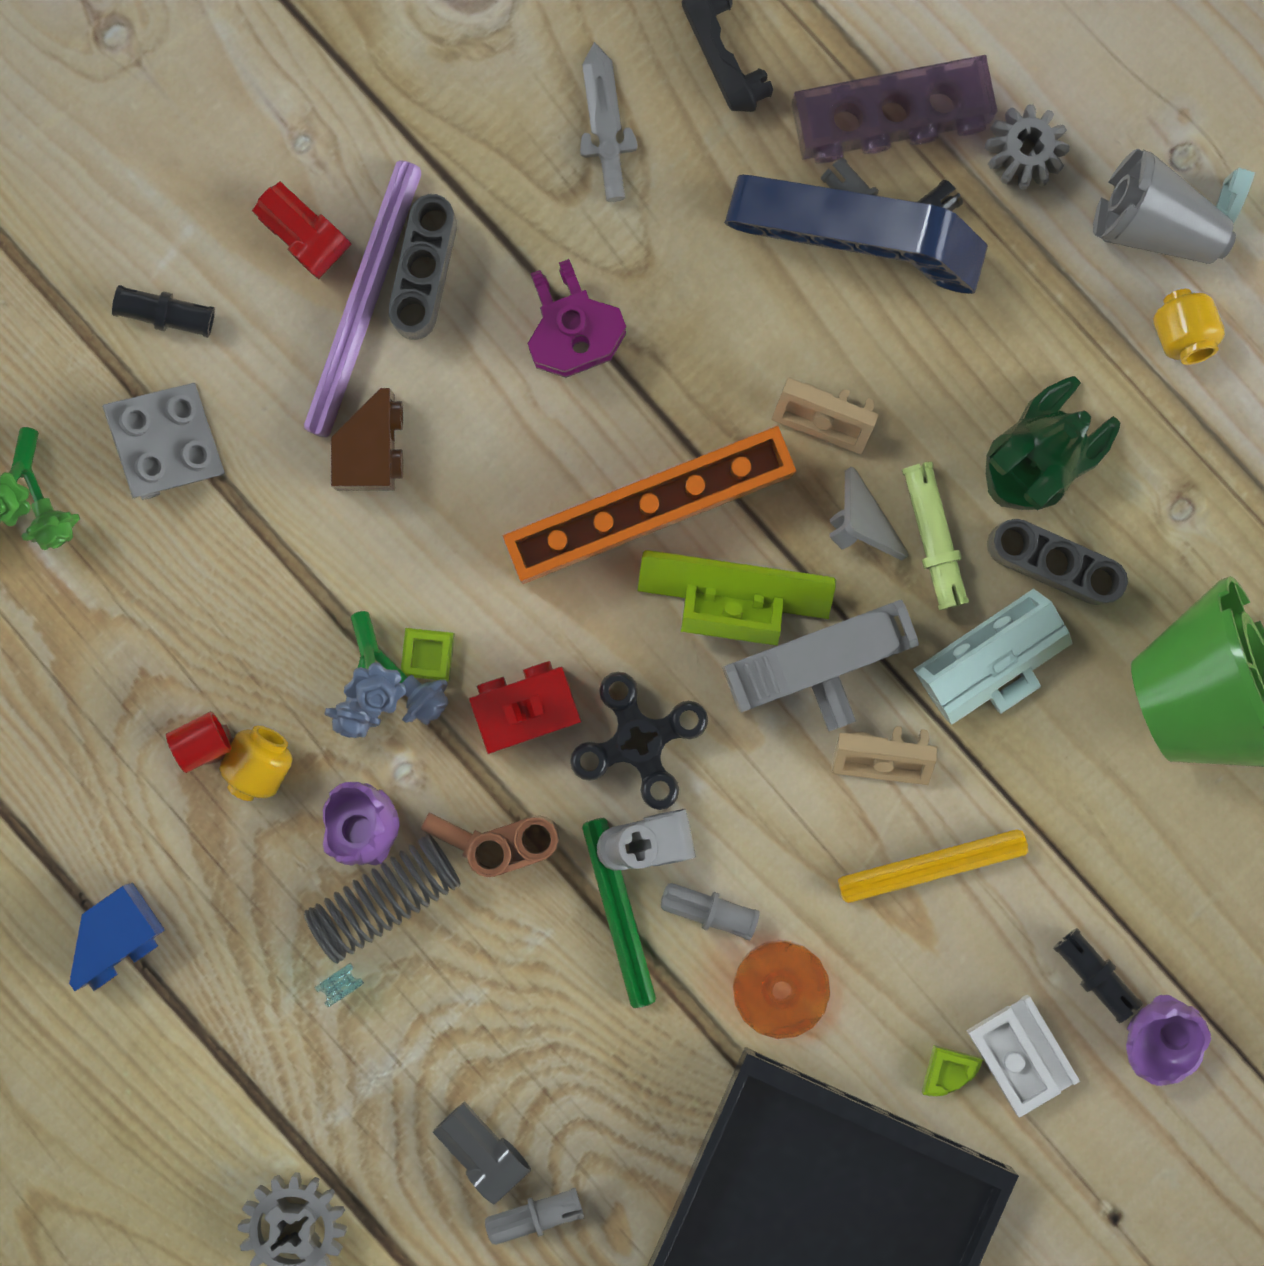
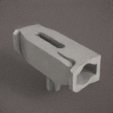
(820, 660)

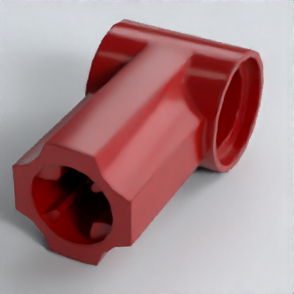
(309, 237)
(199, 742)

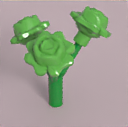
(51, 526)

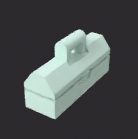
(992, 655)

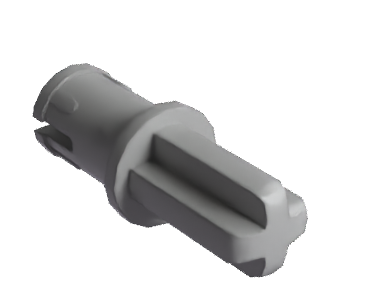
(710, 911)
(534, 1217)

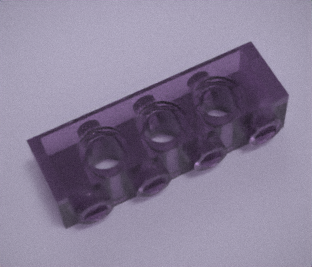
(962, 80)

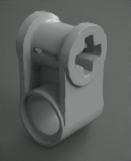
(651, 842)

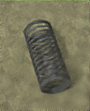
(326, 932)

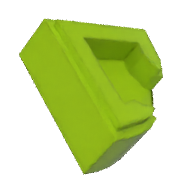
(949, 1071)

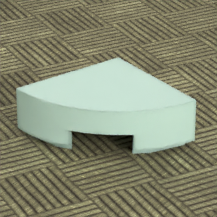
(1234, 192)

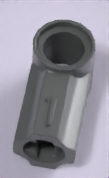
(490, 1162)

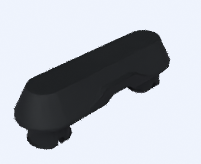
(739, 90)

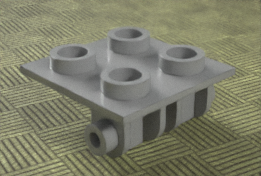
(163, 440)

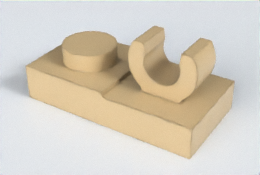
(825, 416)
(892, 760)

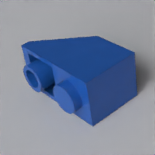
(111, 932)

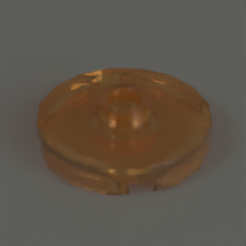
(776, 963)

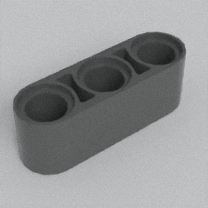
(417, 244)
(1080, 560)

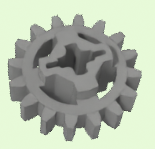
(280, 1212)

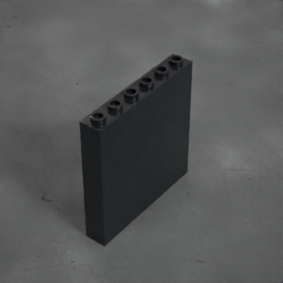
(828, 1181)

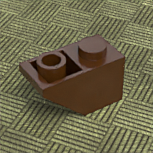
(365, 446)

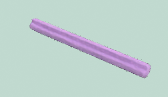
(362, 298)

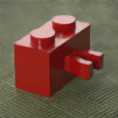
(524, 708)

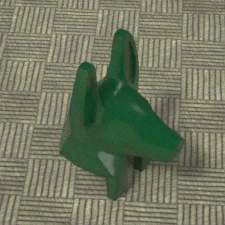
(1045, 451)

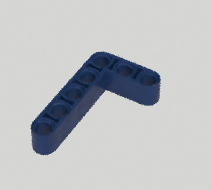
(861, 223)

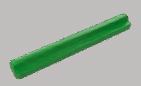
(620, 921)

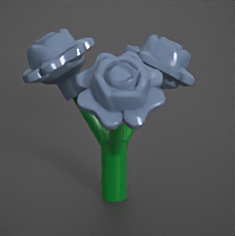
(379, 687)

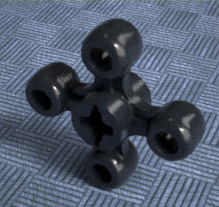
(649, 763)

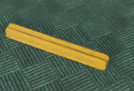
(933, 866)

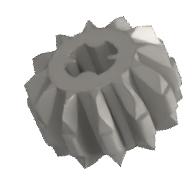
(1044, 153)

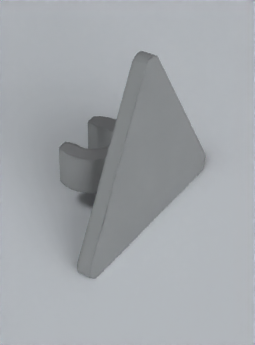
(864, 520)

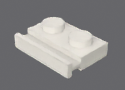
(1023, 1056)

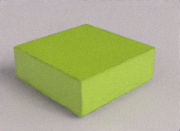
(427, 654)

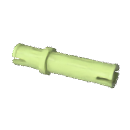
(935, 536)

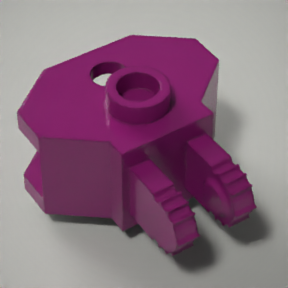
(570, 323)

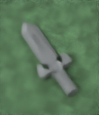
(605, 122)

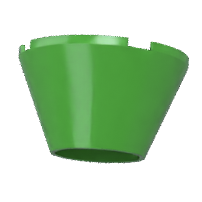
(1206, 682)

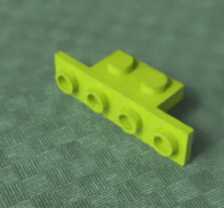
(735, 597)

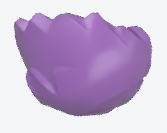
(359, 824)
(1166, 1041)

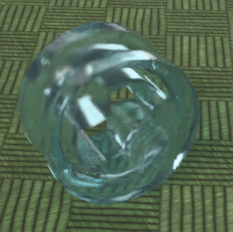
(339, 985)

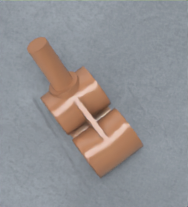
(508, 836)

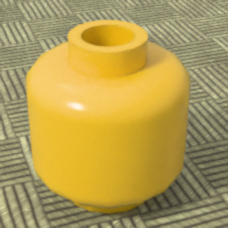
(1189, 326)
(256, 763)

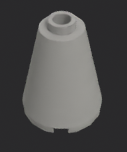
(1161, 213)

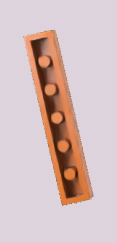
(649, 505)

